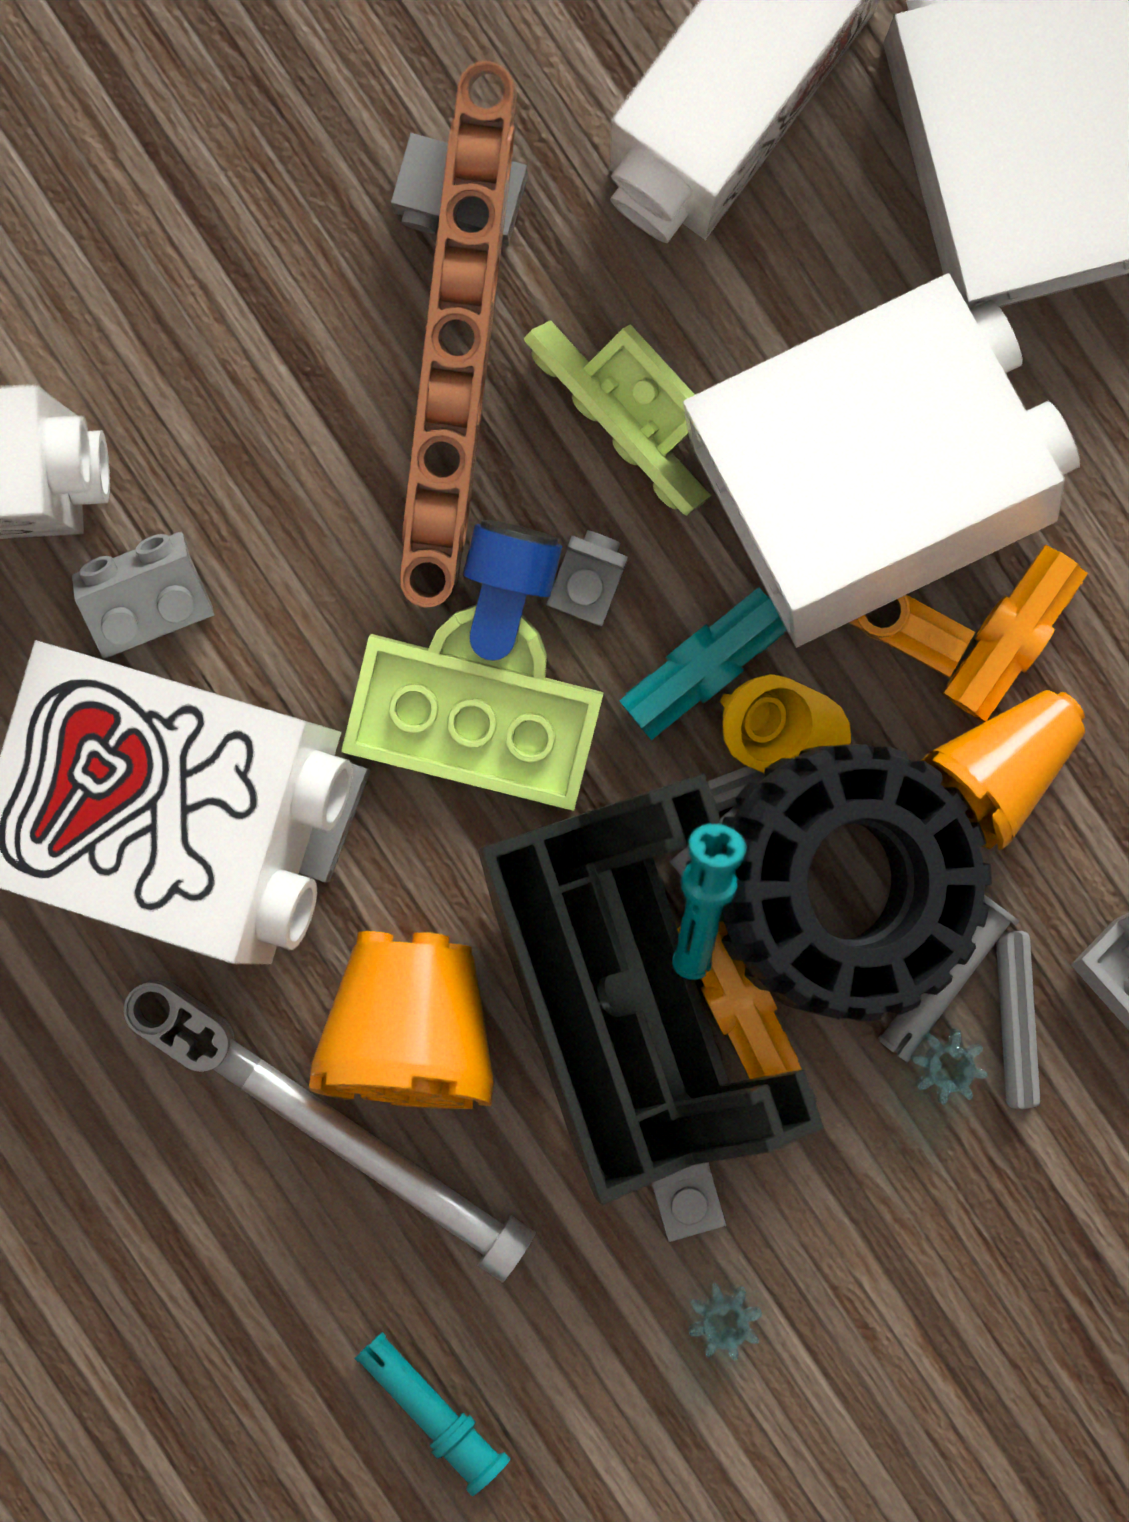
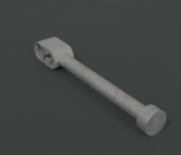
(498, 1242)

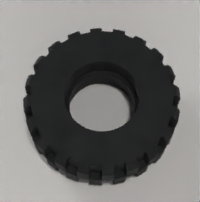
(931, 899)

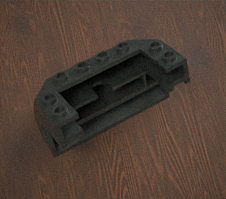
(609, 1010)

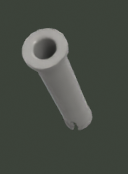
(910, 1028)

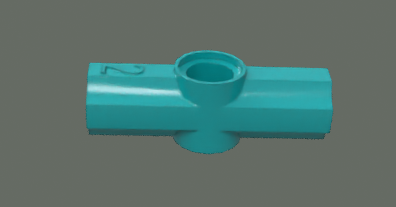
(704, 663)

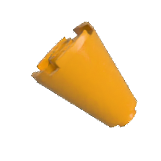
(1010, 761)

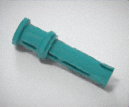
(708, 886)
(450, 1433)

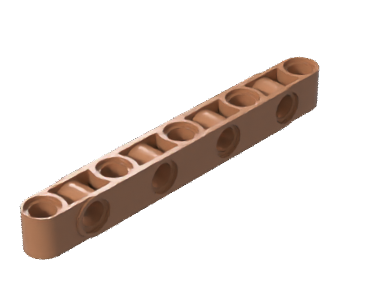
(463, 290)

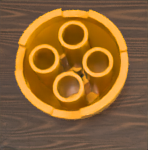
(406, 1026)

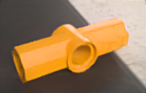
(1014, 633)
(922, 635)
(746, 1015)

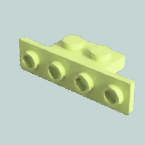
(634, 401)

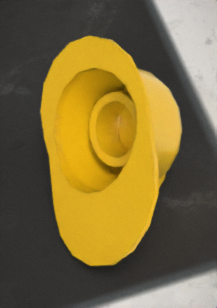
(778, 719)

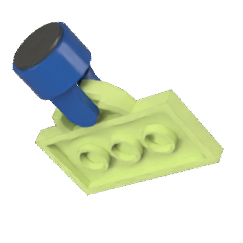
(480, 692)

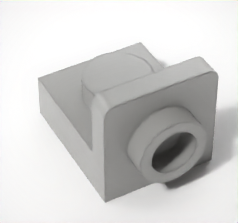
(588, 578)
(689, 1202)

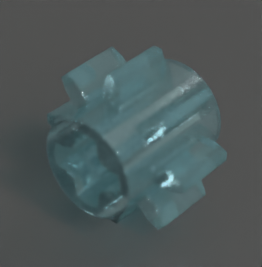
(965, 1067)
(729, 1337)

